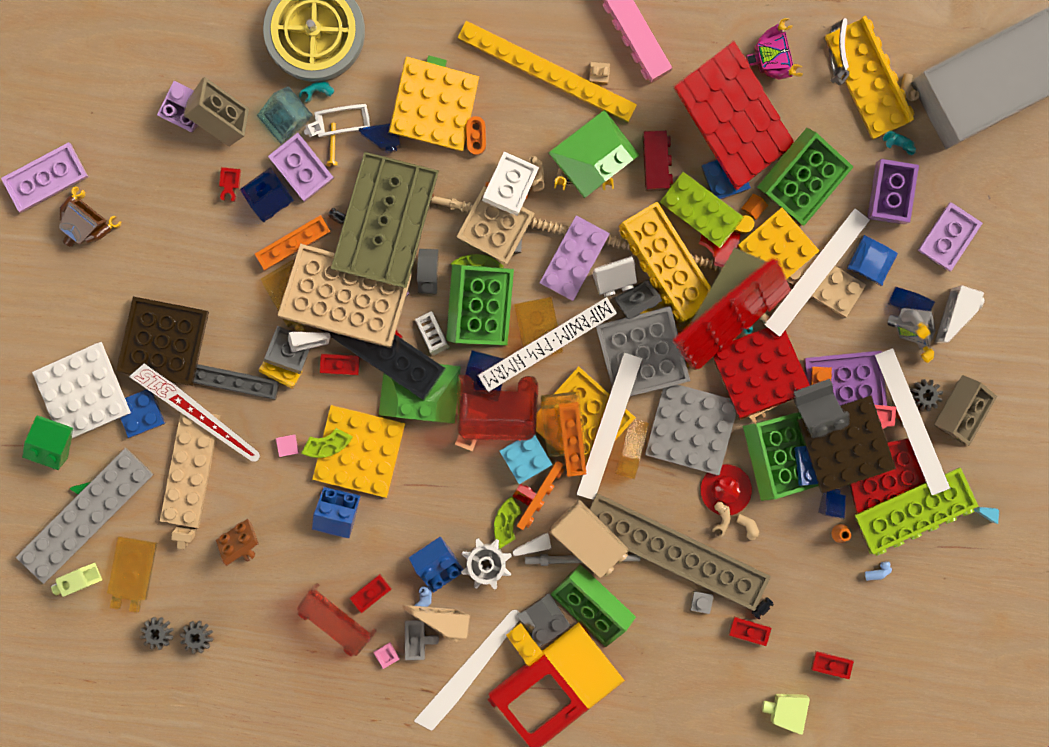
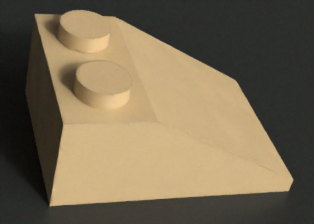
(448, 621)

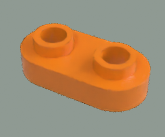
(476, 136)

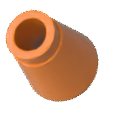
(837, 533)

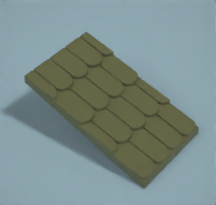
(385, 219)

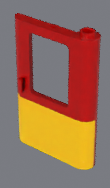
(578, 669)

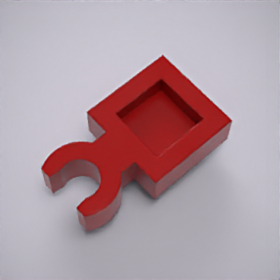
(230, 180)

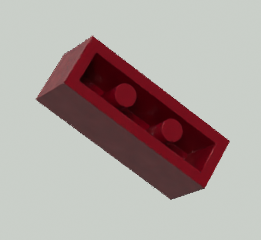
(657, 160)

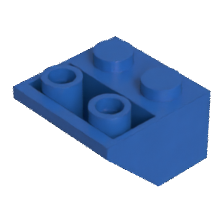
(336, 512)
(436, 564)

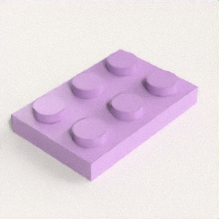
(301, 167)
(950, 236)

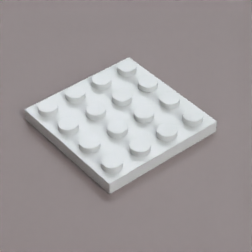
(82, 390)

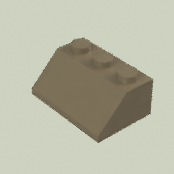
(217, 112)
(965, 410)

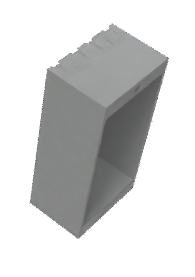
(988, 81)

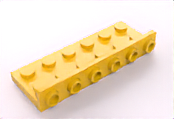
(871, 79)
(666, 261)

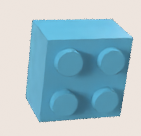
(525, 458)

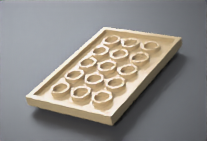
(341, 300)

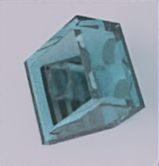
(284, 114)

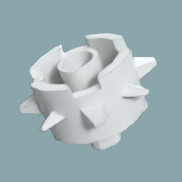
(490, 574)

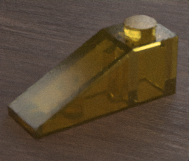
(632, 449)

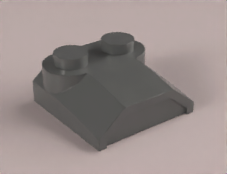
(544, 620)

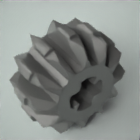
(926, 387)
(150, 630)
(202, 641)

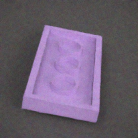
(44, 177)
(574, 258)

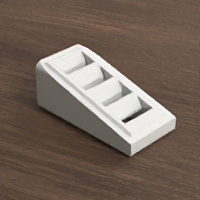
(306, 340)
(439, 347)
(538, 544)

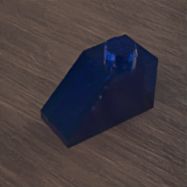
(381, 138)
(907, 299)
(833, 504)

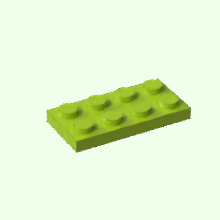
(701, 209)

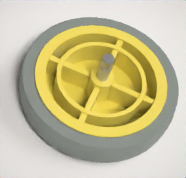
(314, 36)

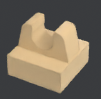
(599, 72)
(183, 536)

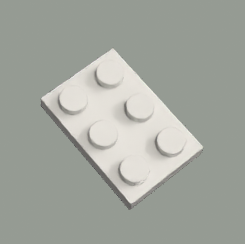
(510, 184)

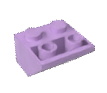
(175, 104)

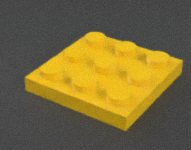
(782, 240)

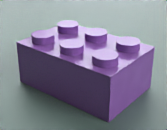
(893, 191)

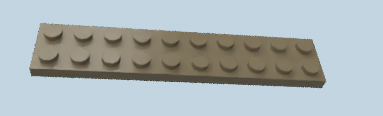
(682, 554)

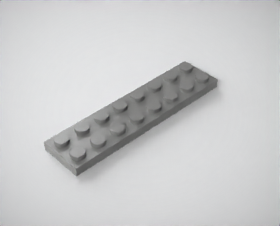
(84, 515)

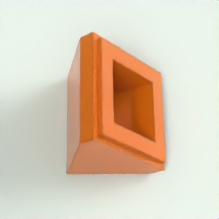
(754, 206)

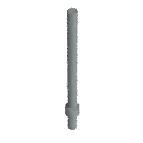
(544, 559)

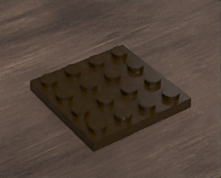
(164, 339)
(852, 452)

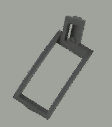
(839, 72)

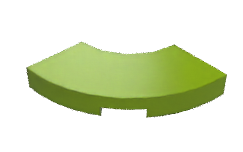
(478, 260)
(327, 446)
(504, 522)

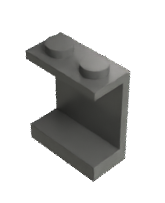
(820, 409)

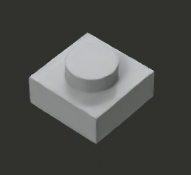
(701, 602)

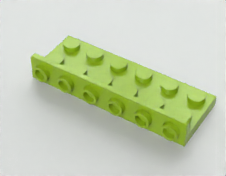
(915, 512)

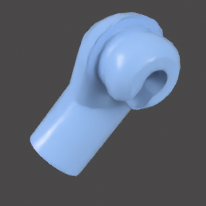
(879, 574)
(425, 597)

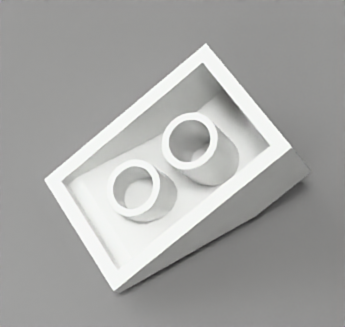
(615, 276)
(960, 308)

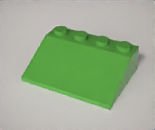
(805, 176)
(479, 305)
(774, 457)

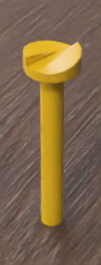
(332, 148)

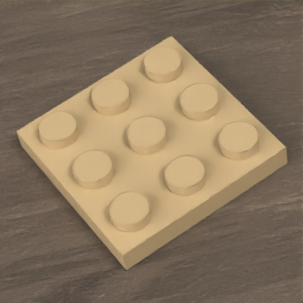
(494, 229)

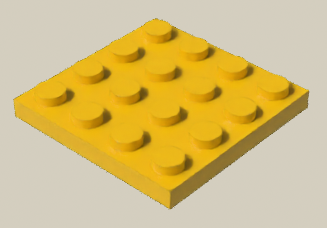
(433, 104)
(593, 405)
(368, 459)

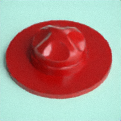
(730, 488)

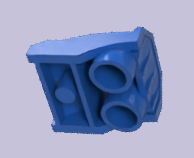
(872, 260)

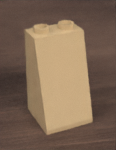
(589, 539)

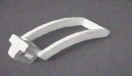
(319, 126)

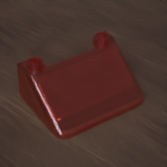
(497, 412)
(334, 622)

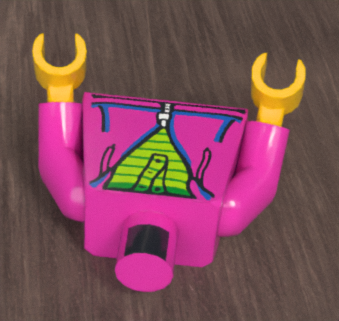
(774, 54)

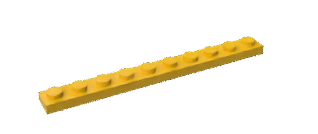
(547, 71)

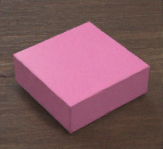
(287, 445)
(386, 655)

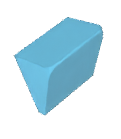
(990, 514)

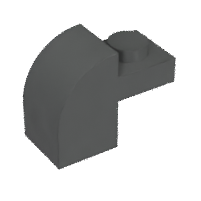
(427, 271)

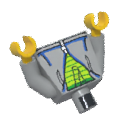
(916, 327)

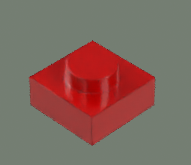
(524, 494)

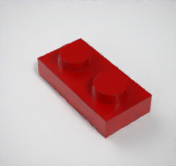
(339, 364)
(370, 593)
(750, 631)
(832, 665)

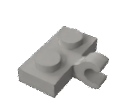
(416, 640)

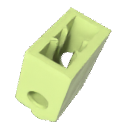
(76, 580)
(788, 711)

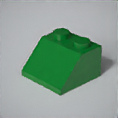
(48, 443)

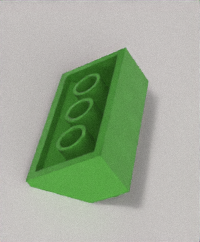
(593, 606)

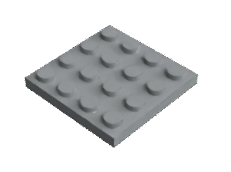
(649, 338)
(691, 428)

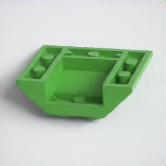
(594, 154)
(437, 407)

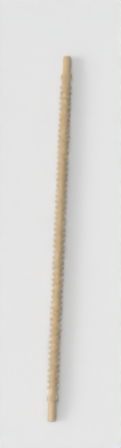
(454, 204)

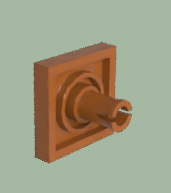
(237, 543)

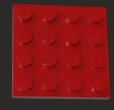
(760, 371)
(891, 483)

